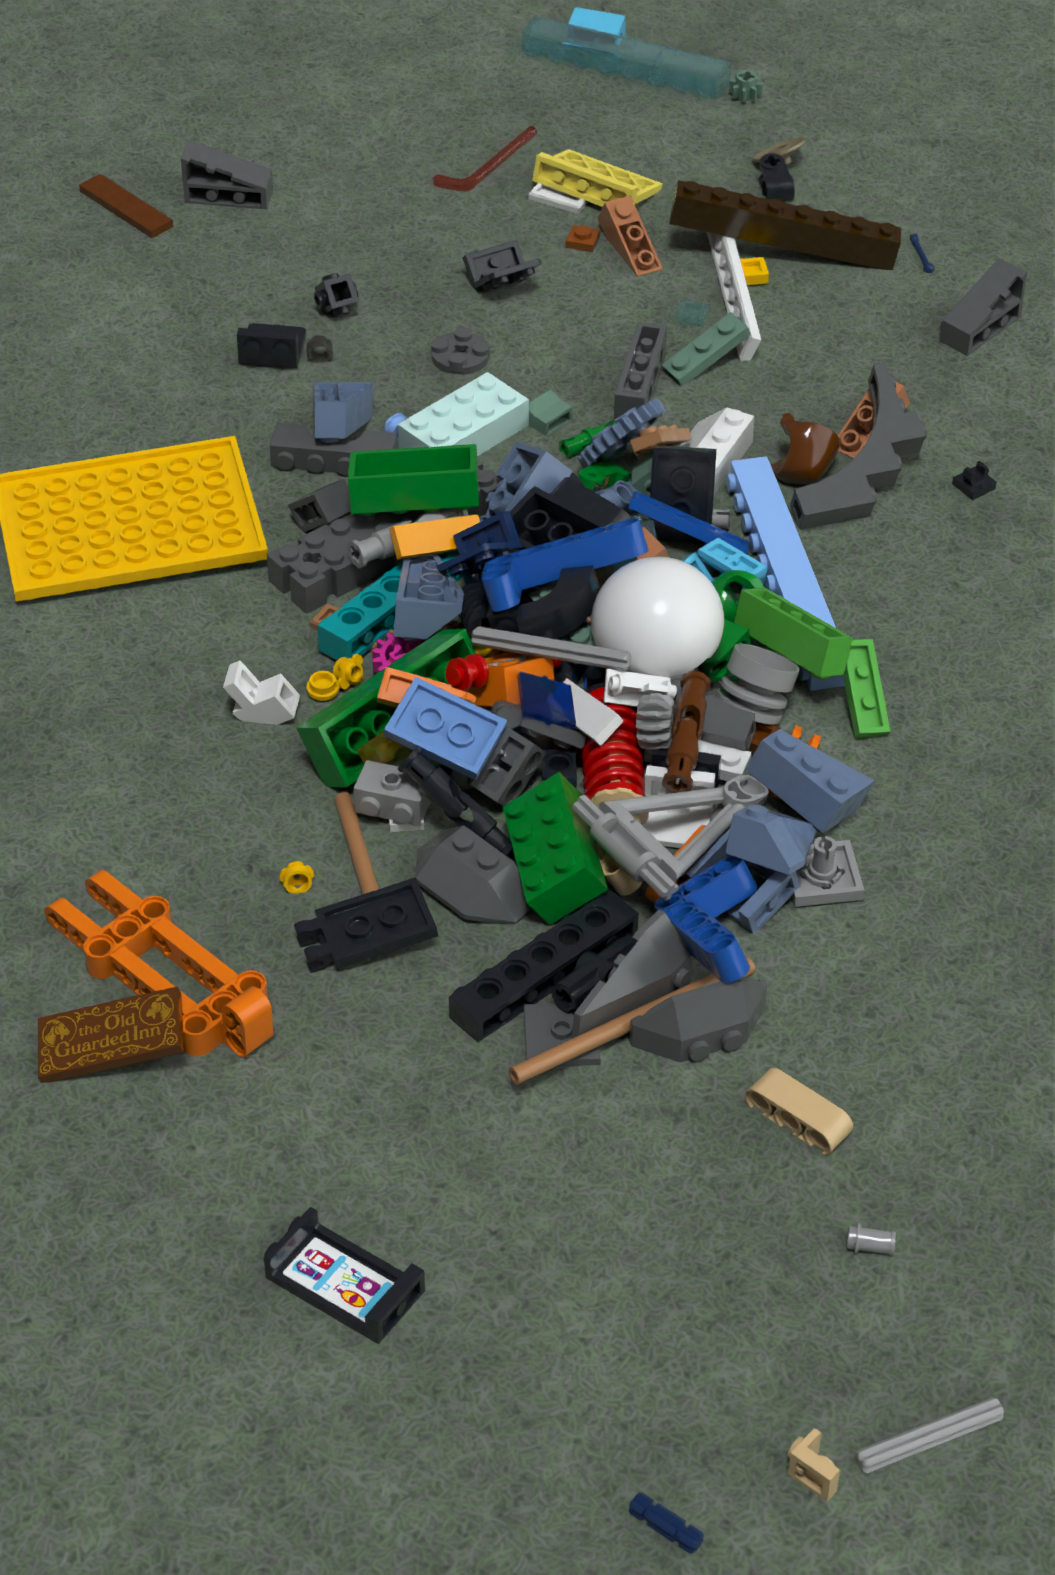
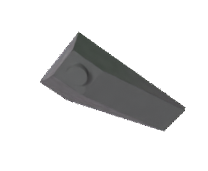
(649, 971)

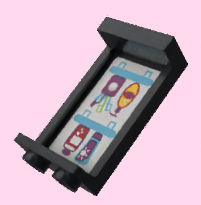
(342, 1277)

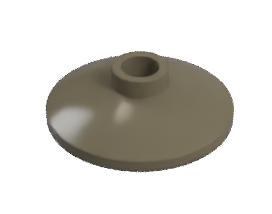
(783, 149)

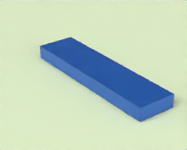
(683, 521)

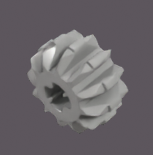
(655, 721)

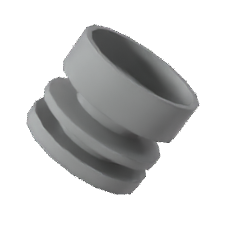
(758, 682)

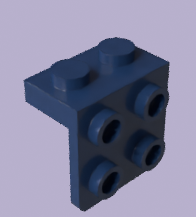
(482, 543)

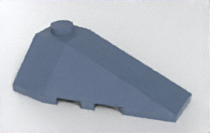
(770, 839)

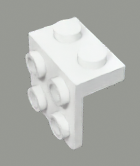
(676, 826)

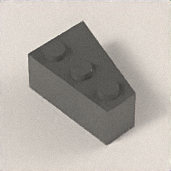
(985, 308)

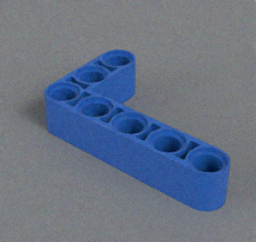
(514, 572)
(694, 913)

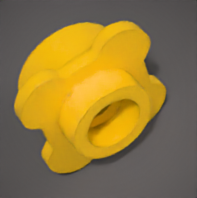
(348, 671)

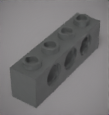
(641, 368)

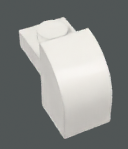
(260, 702)

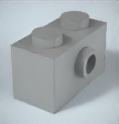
(389, 794)

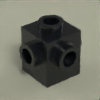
(342, 288)

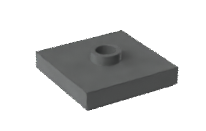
(550, 1026)

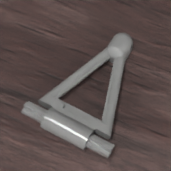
(641, 852)

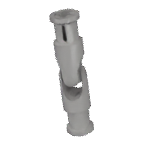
(381, 544)

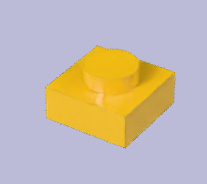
(755, 271)

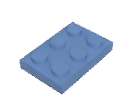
(445, 728)

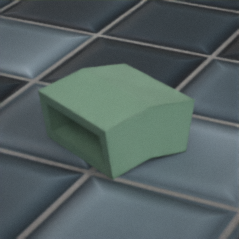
(548, 413)

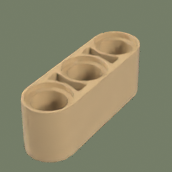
(799, 1109)

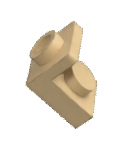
(811, 1469)

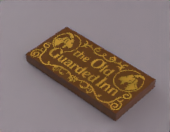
(110, 1035)

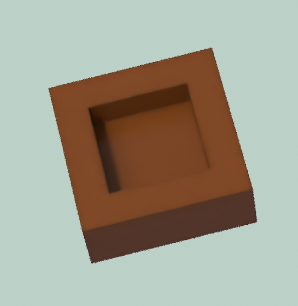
(583, 238)

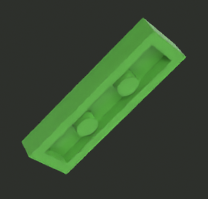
(865, 691)

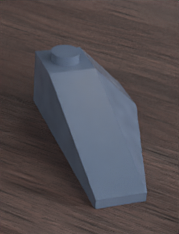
(521, 471)
(425, 599)

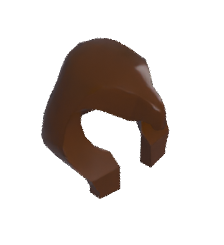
(810, 452)

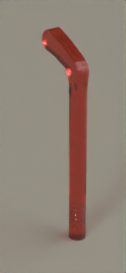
(470, 182)

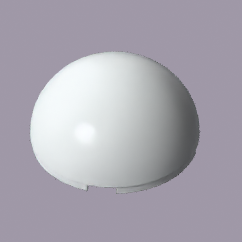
(660, 615)

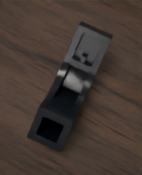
(556, 612)

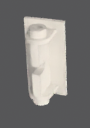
(628, 687)

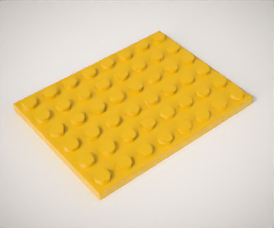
(128, 518)

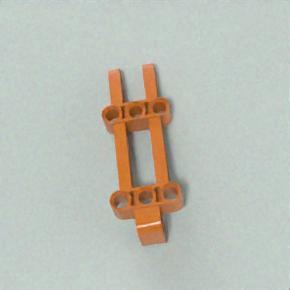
(239, 1003)

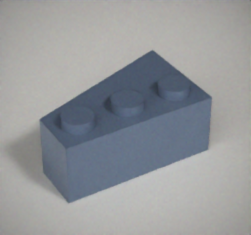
(340, 408)
(809, 779)

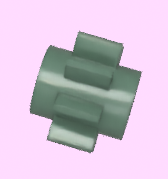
(745, 86)

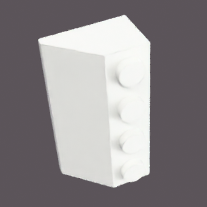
(729, 433)

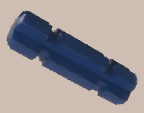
(666, 1522)

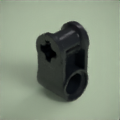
(775, 178)

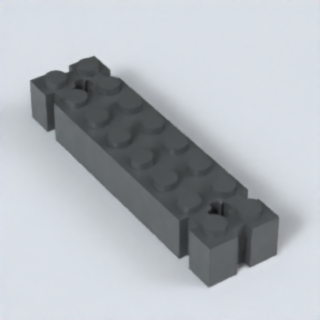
(322, 561)

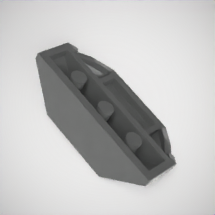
(471, 877)
(701, 1020)

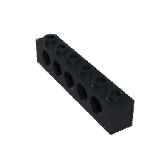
(533, 970)

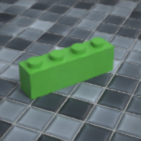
(793, 632)

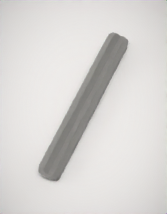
(929, 1435)

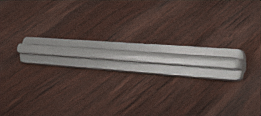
(551, 648)

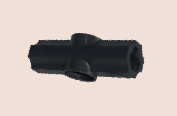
(589, 970)

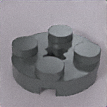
(449, 360)

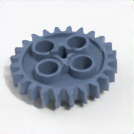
(614, 438)

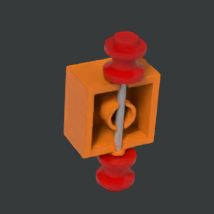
(496, 675)

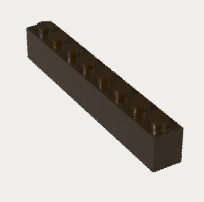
(785, 225)

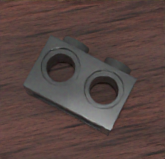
(321, 505)
(508, 767)

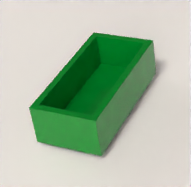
(413, 479)
(554, 849)

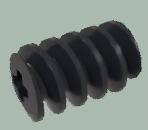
(474, 608)

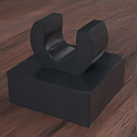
(975, 481)

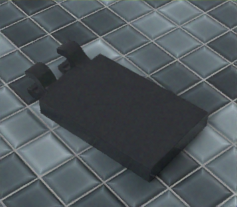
(366, 926)

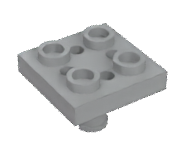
(820, 871)

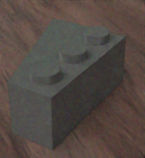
(223, 179)

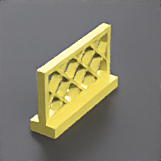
(591, 178)

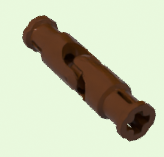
(688, 726)

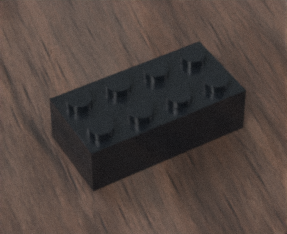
(545, 518)

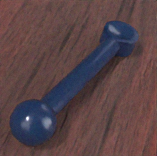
(928, 267)

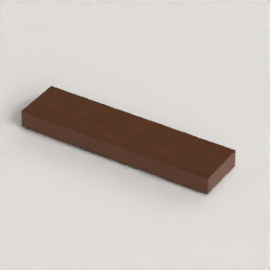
(126, 205)

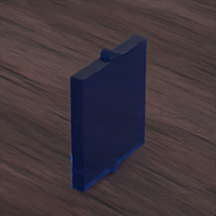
(546, 700)

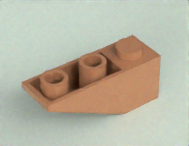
(628, 235)
(859, 425)

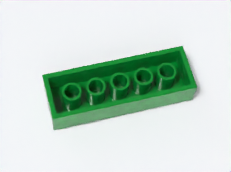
(357, 718)

